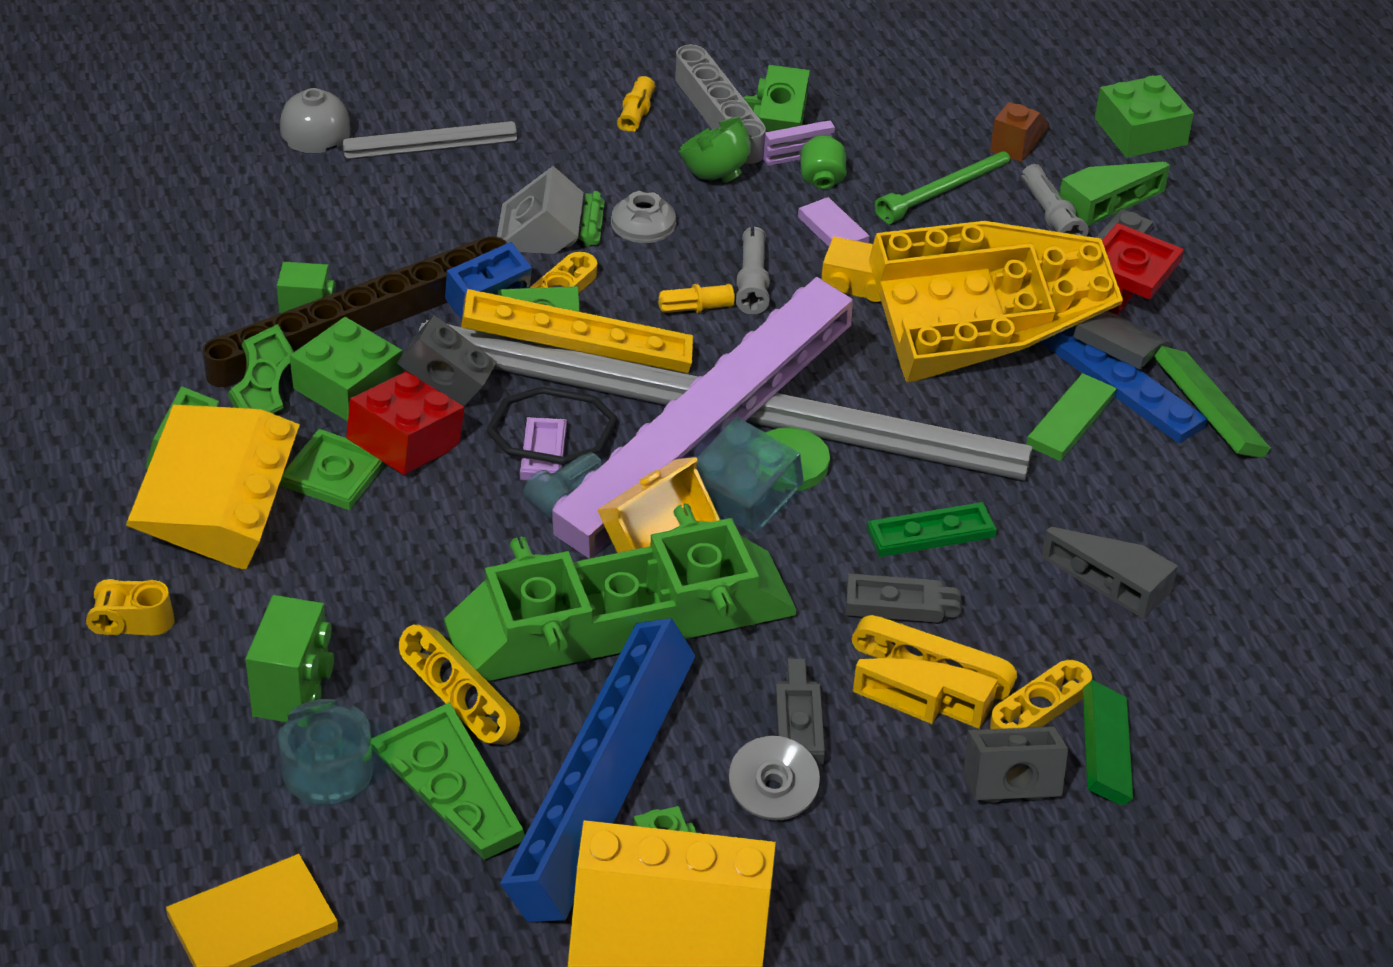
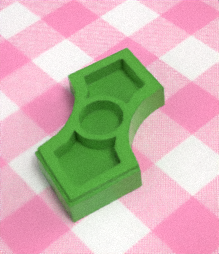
(266, 359)

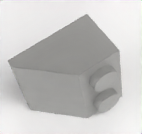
(543, 214)

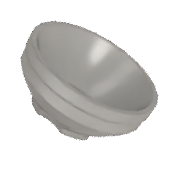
(643, 224)

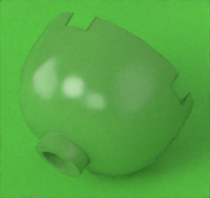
(718, 151)

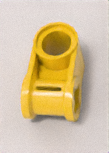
(131, 607)

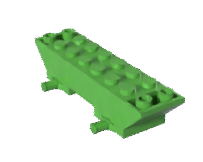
(565, 612)

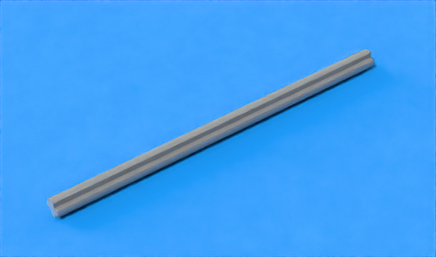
(780, 411)

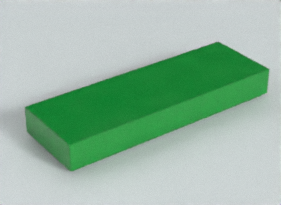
(931, 529)
(1107, 743)

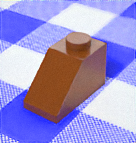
(1017, 130)

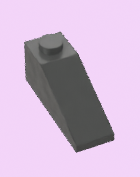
(1113, 567)

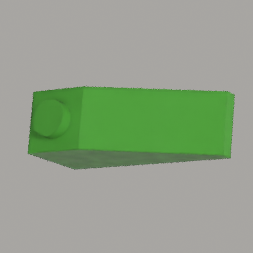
(1107, 189)

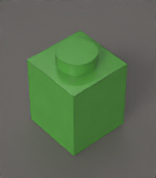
(303, 284)

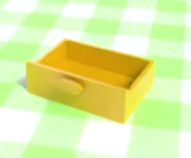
(651, 503)

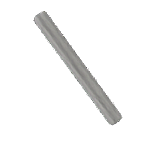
(429, 140)

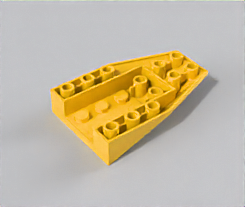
(985, 290)

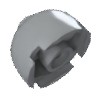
(314, 121)

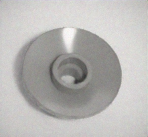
(776, 760)

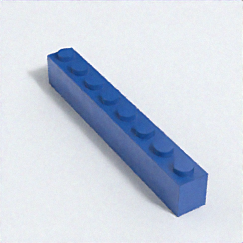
(598, 768)

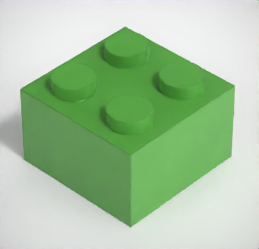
(1143, 116)
(342, 365)
(288, 657)

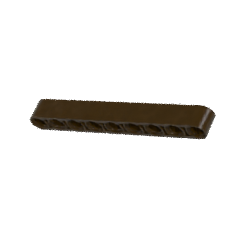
(369, 304)

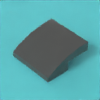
(1121, 339)

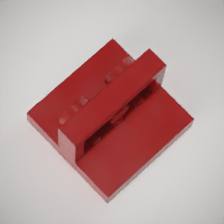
(1139, 262)

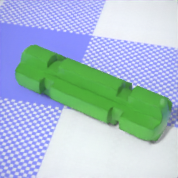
(591, 219)

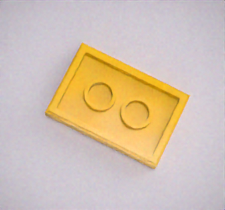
(253, 916)

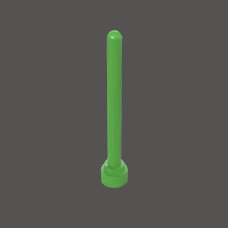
(896, 205)

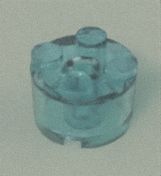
(325, 752)

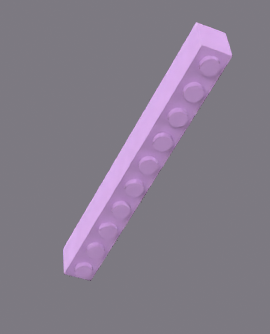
(730, 389)

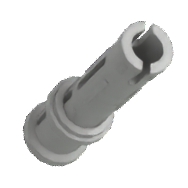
(1058, 212)
(753, 278)

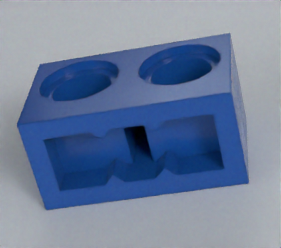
(487, 273)

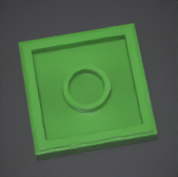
(332, 470)

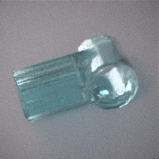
(546, 488)

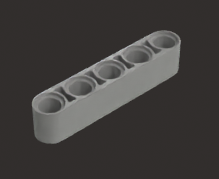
(716, 96)

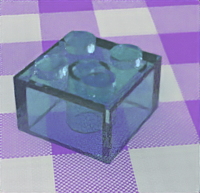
(749, 474)

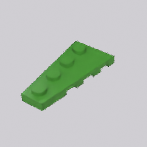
(451, 777)

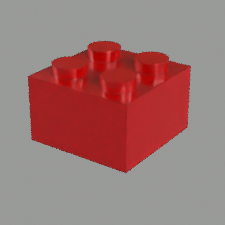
(404, 422)

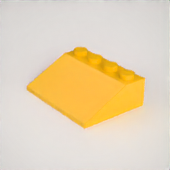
(214, 480)
(669, 898)

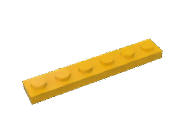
(577, 331)

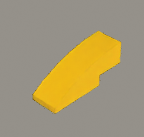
(926, 688)

